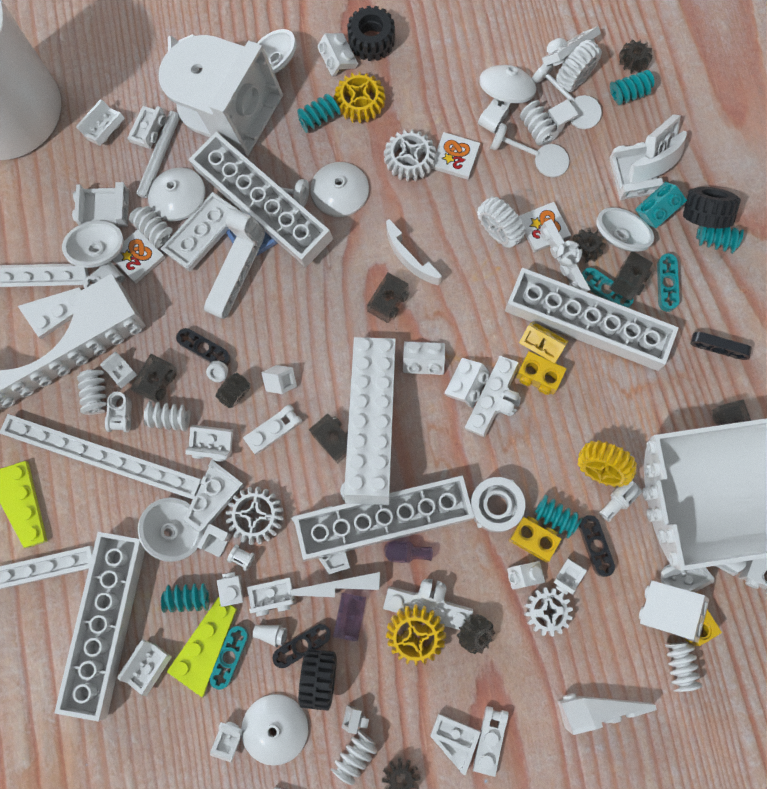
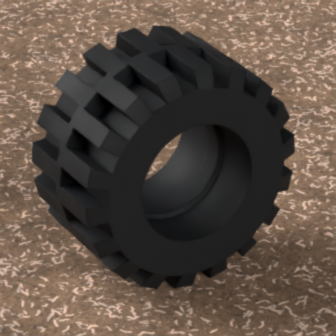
(371, 20)
(711, 207)
(317, 679)

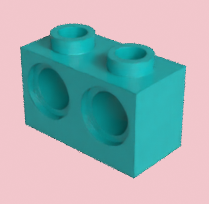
(661, 204)

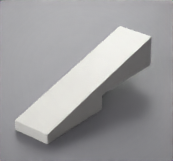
(363, 582)

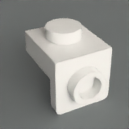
(118, 369)
(525, 575)
(569, 577)
(230, 589)
(226, 741)

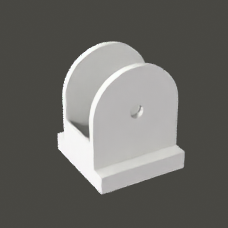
(229, 95)

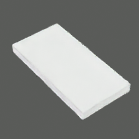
(199, 232)

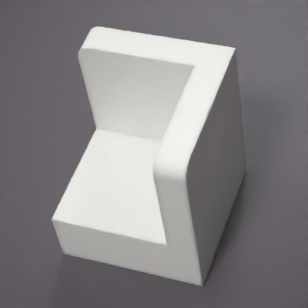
(561, 114)
(279, 379)
(214, 540)

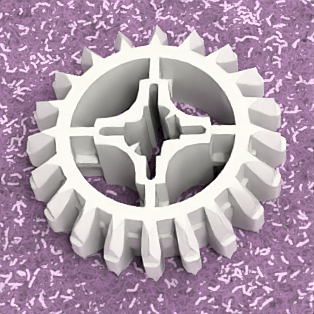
(578, 65)
(412, 148)
(501, 222)
(255, 506)

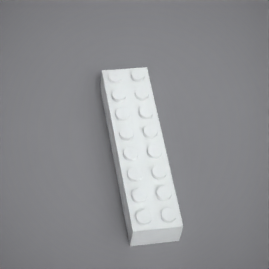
(262, 198)
(592, 319)
(370, 422)
(363, 525)
(101, 628)

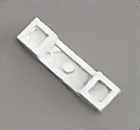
(649, 168)
(426, 272)

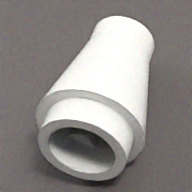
(271, 634)

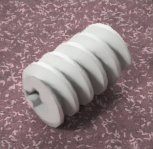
(538, 124)
(150, 225)
(91, 391)
(166, 417)
(684, 667)
(355, 758)

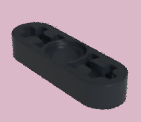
(198, 339)
(721, 346)
(605, 549)
(284, 649)

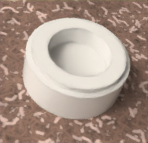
(217, 371)

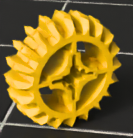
(358, 90)
(607, 463)
(400, 642)

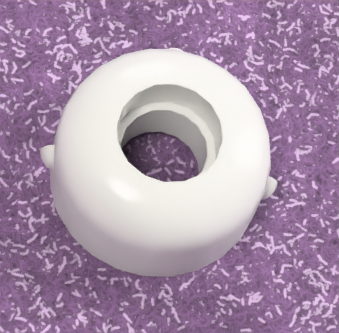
(509, 492)

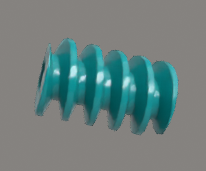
(632, 87)
(317, 111)
(720, 236)
(557, 516)
(185, 598)

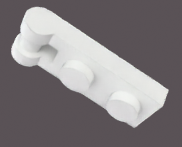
(272, 430)
(490, 742)

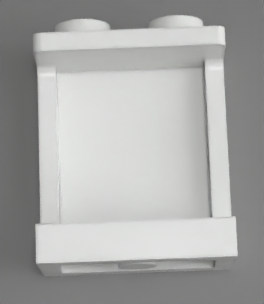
(621, 162)
(102, 205)
(674, 610)

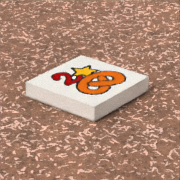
(456, 155)
(534, 220)
(138, 256)

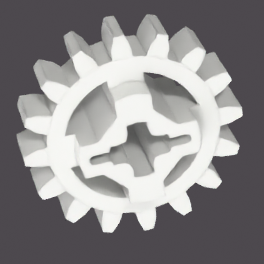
(546, 601)

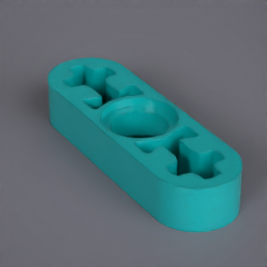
(604, 281)
(662, 289)
(229, 675)

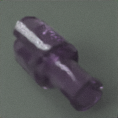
(405, 552)

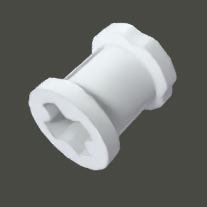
(241, 557)

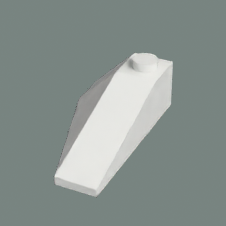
(587, 713)

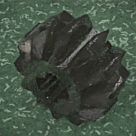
(635, 56)
(595, 244)
(233, 390)
(476, 634)
(410, 777)

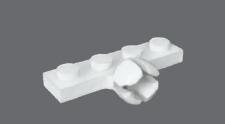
(560, 49)
(566, 254)
(495, 397)
(450, 613)

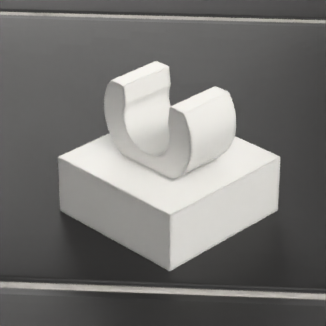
(353, 720)

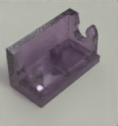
(349, 617)

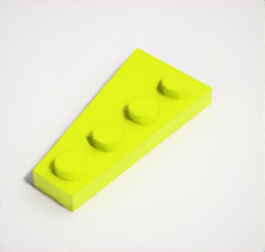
(21, 504)
(202, 650)

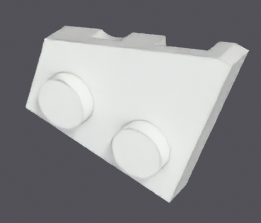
(455, 740)

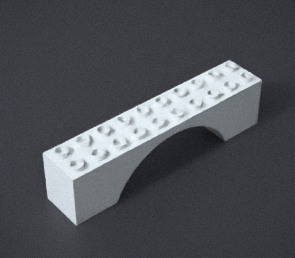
(100, 320)

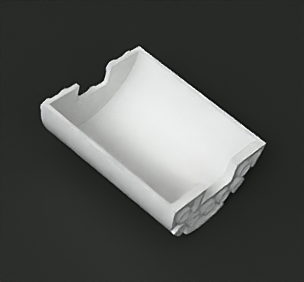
(27, 92)
(709, 494)

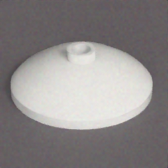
(279, 48)
(508, 84)
(339, 199)
(179, 201)
(624, 229)
(92, 244)
(162, 516)
(289, 721)

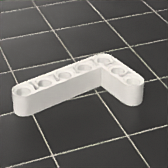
(237, 264)

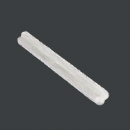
(158, 154)

